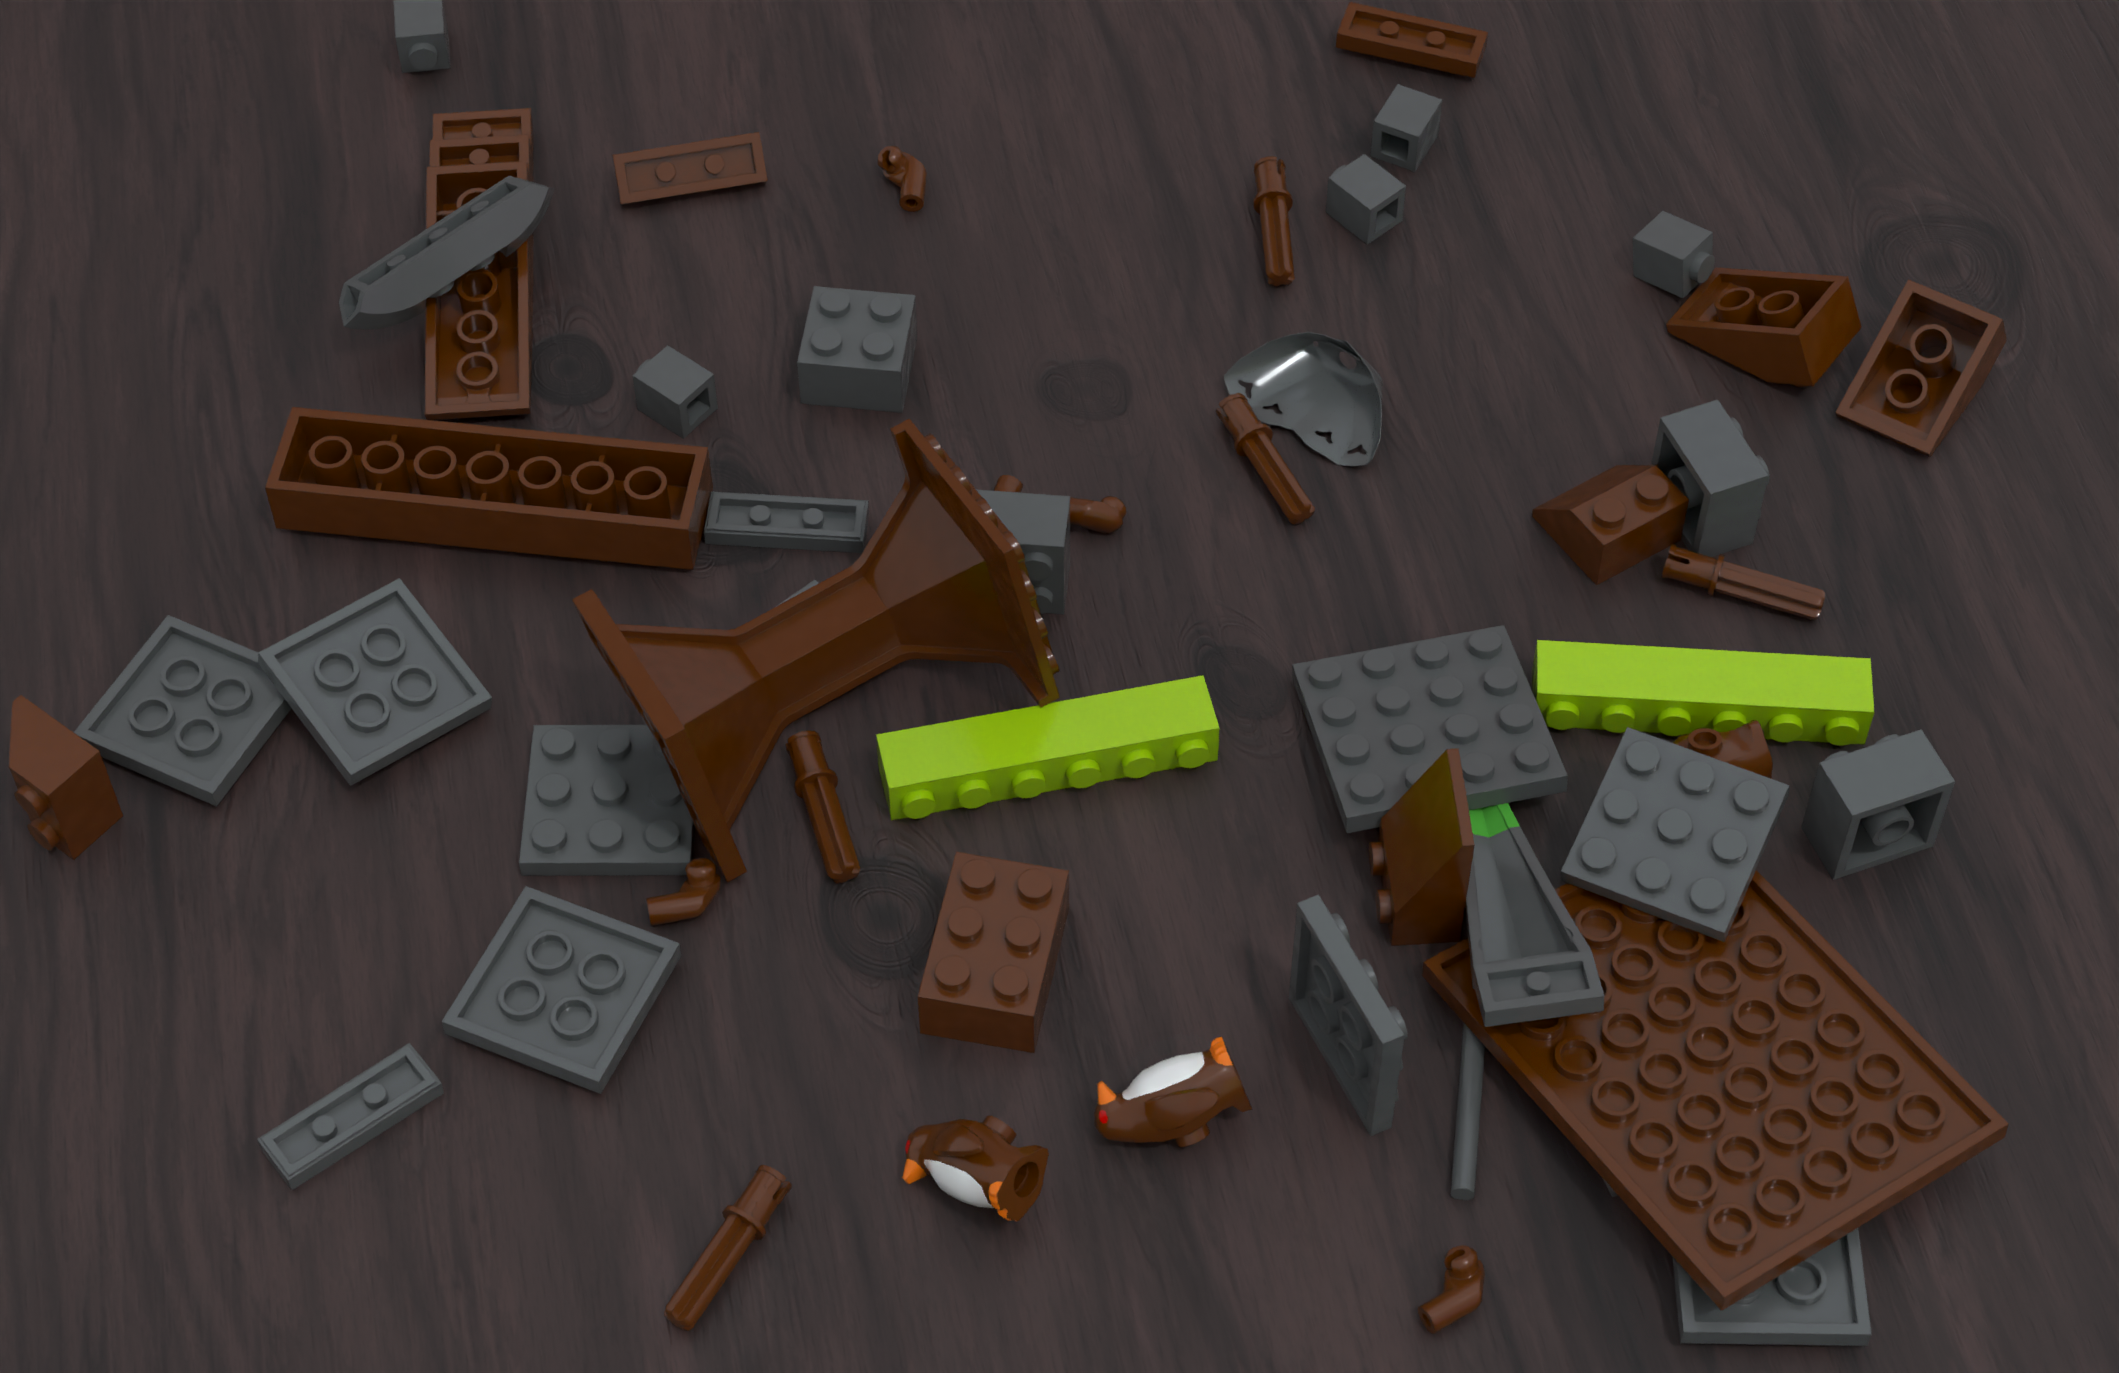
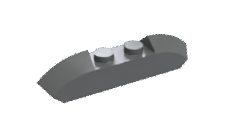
(430, 262)

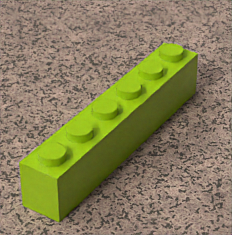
(1703, 688)
(1047, 748)

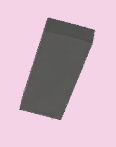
(786, 522)
(350, 1116)

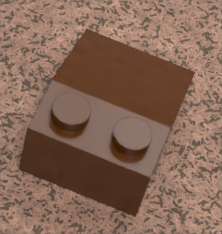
(1770, 322)
(1923, 368)
(1425, 857)

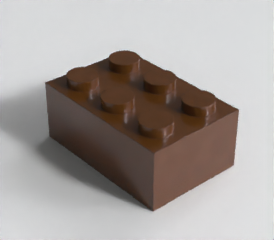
(994, 952)

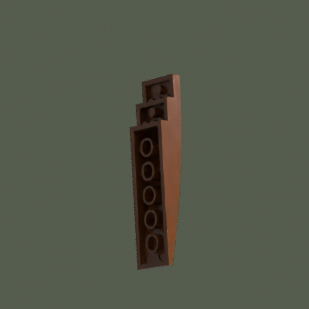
(484, 324)

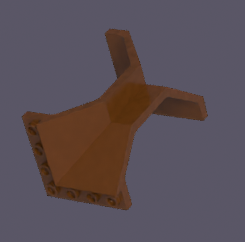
(928, 586)

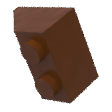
(1615, 519)
(59, 781)

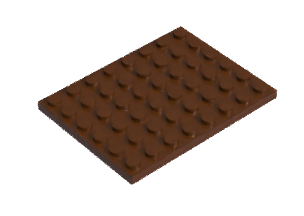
(1735, 1085)

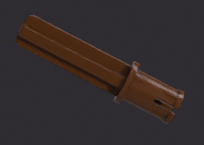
(1273, 205)
(1254, 441)
(1743, 583)
(817, 787)
(742, 1224)

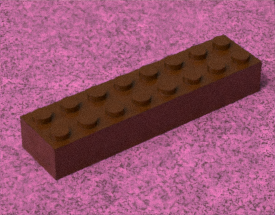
(491, 487)

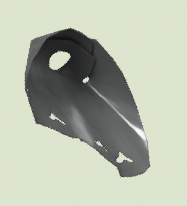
(1314, 394)

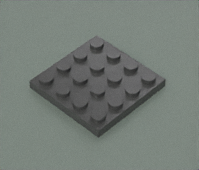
(1398, 708)

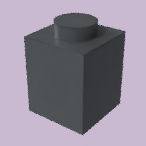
(421, 35)
(1406, 127)
(1365, 198)
(1673, 254)
(675, 391)

